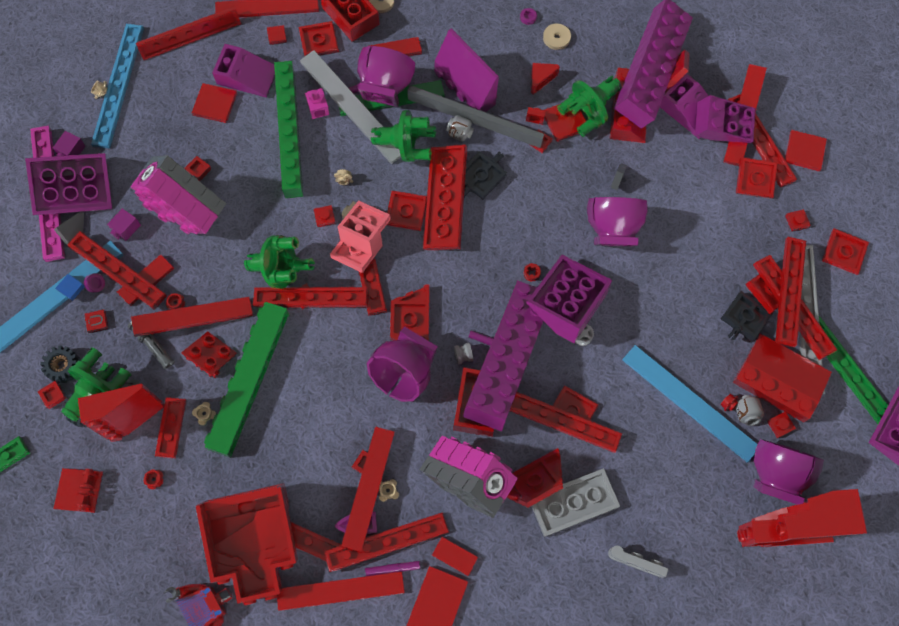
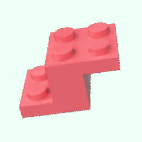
(360, 236)

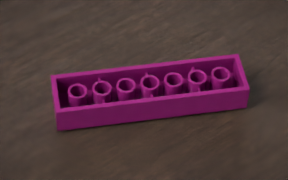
(653, 63)
(505, 361)

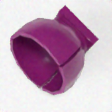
(383, 74)
(617, 219)
(404, 358)
(785, 471)

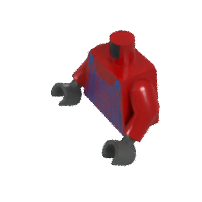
(200, 603)

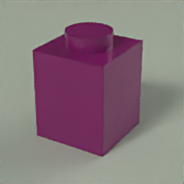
(68, 145)
(123, 225)

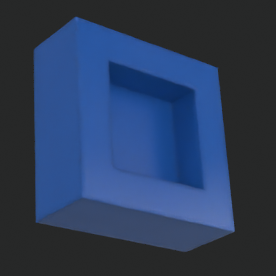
(70, 287)

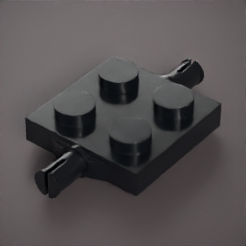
(483, 174)
(745, 316)

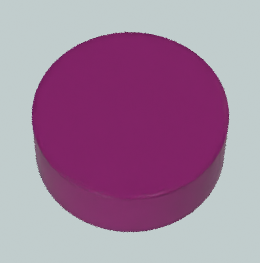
(528, 16)
(94, 283)

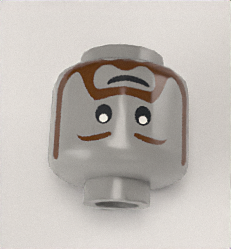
(460, 128)
(749, 410)

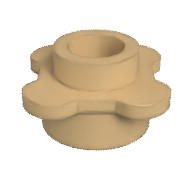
(99, 89)
(343, 177)
(198, 413)
(388, 495)

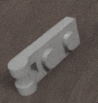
(636, 560)

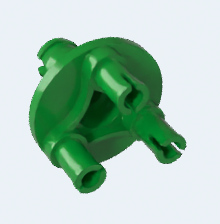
(591, 101)
(404, 136)
(278, 261)
(91, 383)

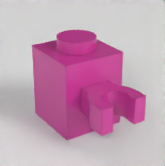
(317, 103)

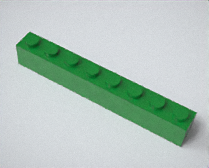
(288, 130)
(247, 380)

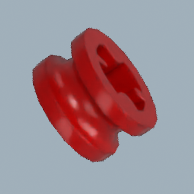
(532, 266)

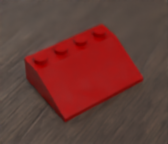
(783, 378)
(118, 410)

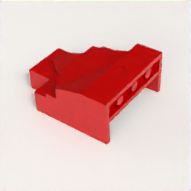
(807, 523)
(248, 540)

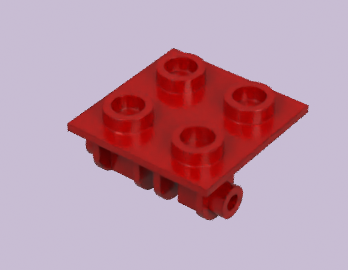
(209, 354)
(78, 490)

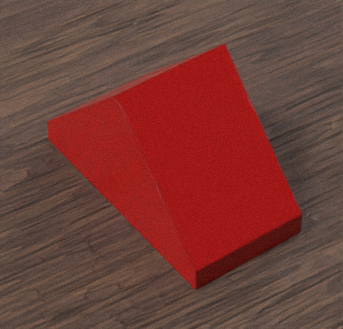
(542, 75)

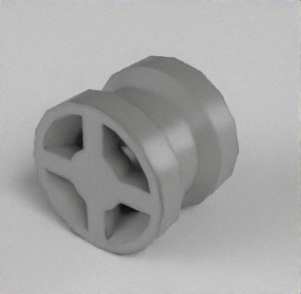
(588, 333)
(463, 353)

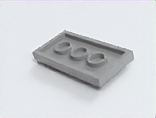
(576, 503)

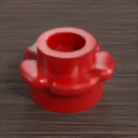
(175, 297)
(729, 402)
(150, 475)

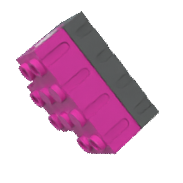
(177, 195)
(469, 474)

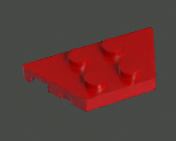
(411, 312)
(538, 480)

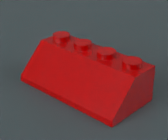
(622, 127)

